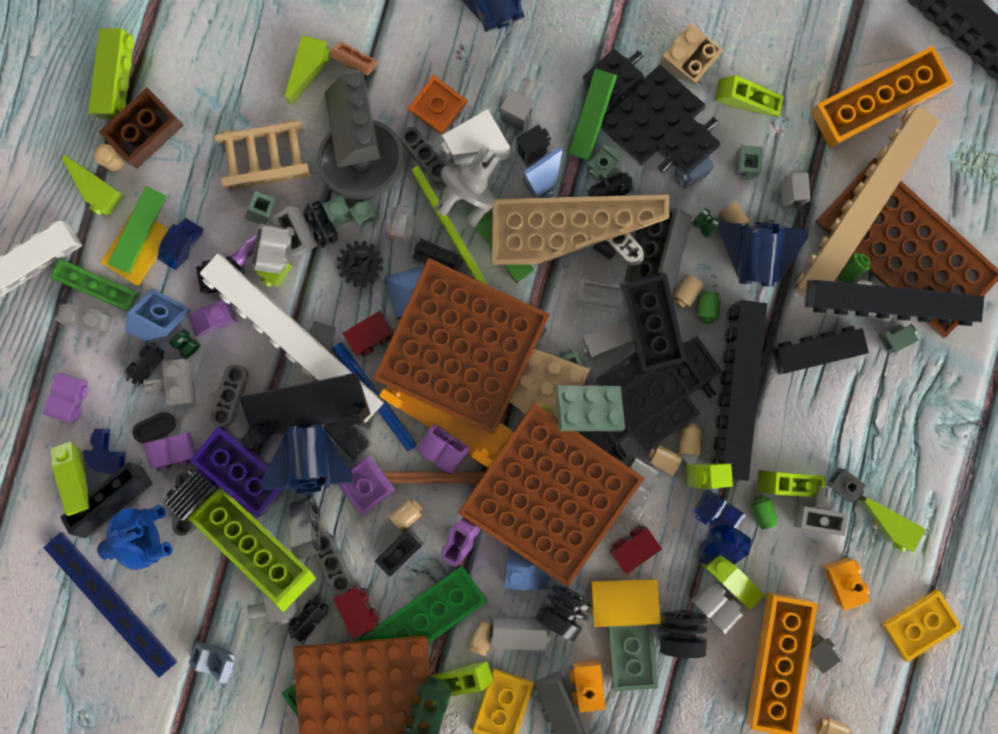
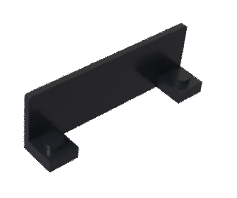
(304, 405)

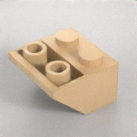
(690, 55)

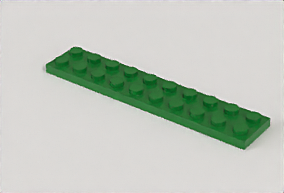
(427, 614)

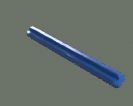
(385, 411)

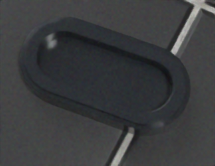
(154, 427)

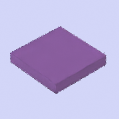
(368, 486)

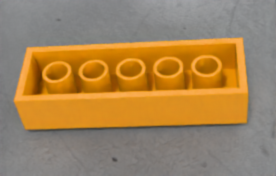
(881, 97)
(781, 664)

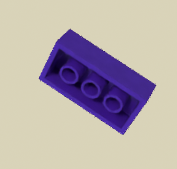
(236, 470)

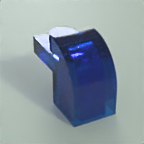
(177, 241)
(100, 457)
(727, 542)

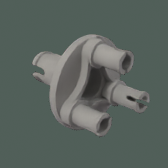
(469, 185)

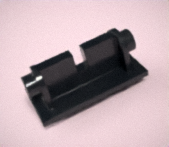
(619, 186)
(322, 232)
(426, 250)
(138, 370)
(313, 611)

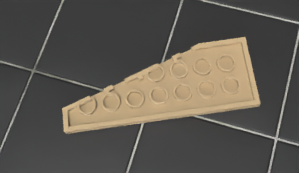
(546, 228)
(542, 376)

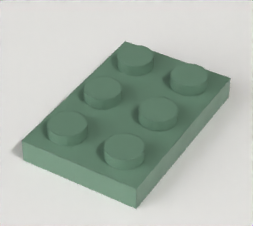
(589, 408)
(632, 657)

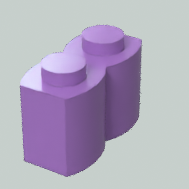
(66, 398)
(442, 449)
(170, 450)
(459, 542)

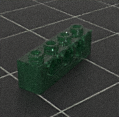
(435, 690)

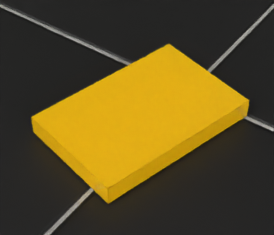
(146, 257)
(625, 603)
(921, 625)
(503, 704)

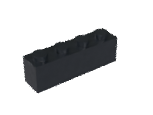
(821, 350)
(108, 499)

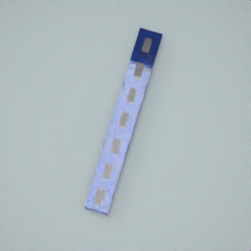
(110, 604)

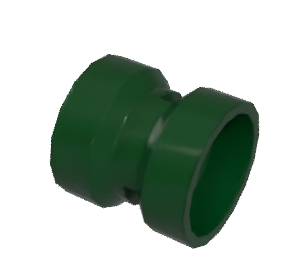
(705, 222)
(184, 343)

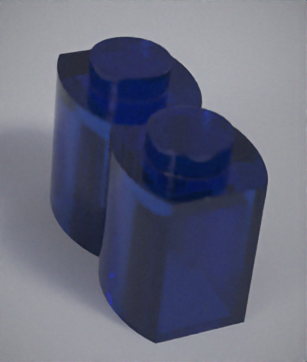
(717, 511)

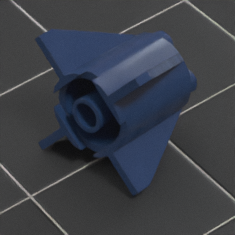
(495, 12)
(762, 250)
(306, 462)

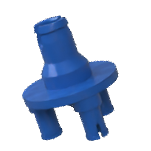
(135, 538)

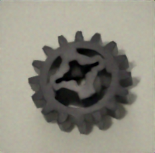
(351, 269)

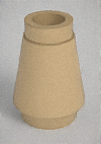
(481, 639)

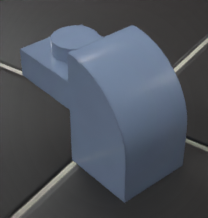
(213, 660)

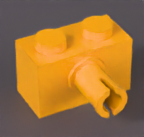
(847, 583)
(588, 686)

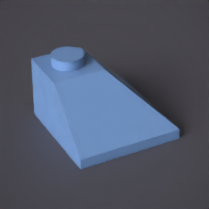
(542, 176)
(401, 287)
(154, 316)
(523, 574)

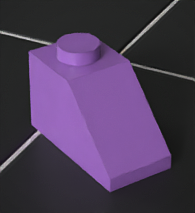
(212, 317)

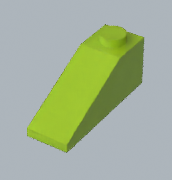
(308, 64)
(748, 96)
(93, 189)
(708, 475)
(70, 476)
(789, 483)
(895, 528)
(735, 581)
(467, 678)

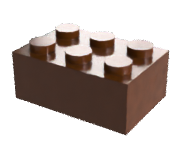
(141, 128)

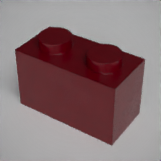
(368, 334)
(635, 548)
(356, 611)

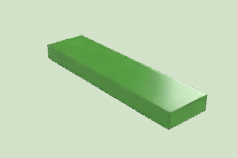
(592, 114)
(485, 228)
(137, 230)
(94, 285)

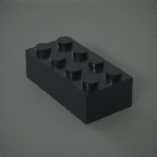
(652, 321)

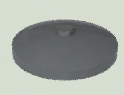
(367, 178)

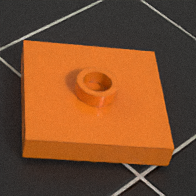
(437, 105)

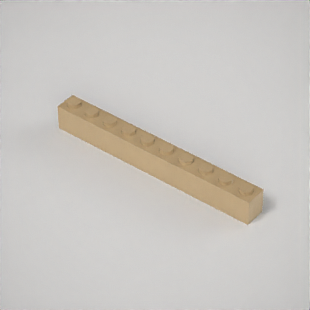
(869, 198)

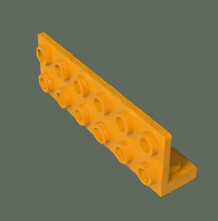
(482, 444)

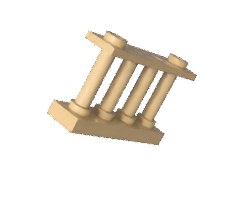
(256, 176)

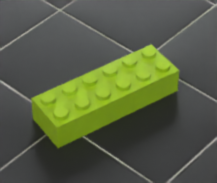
(252, 549)

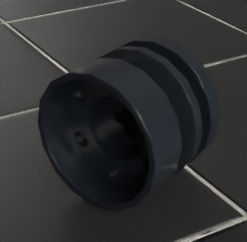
(564, 612)
(683, 631)

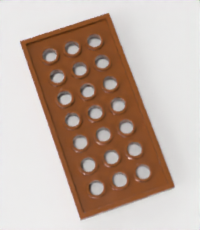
(937, 229)

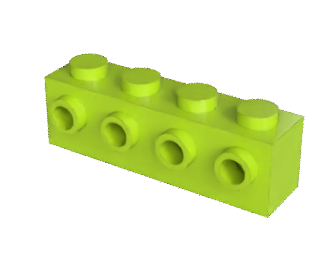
(111, 73)

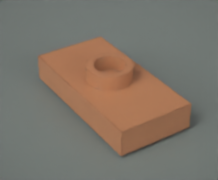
(353, 58)

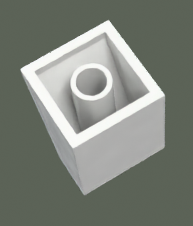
(470, 137)

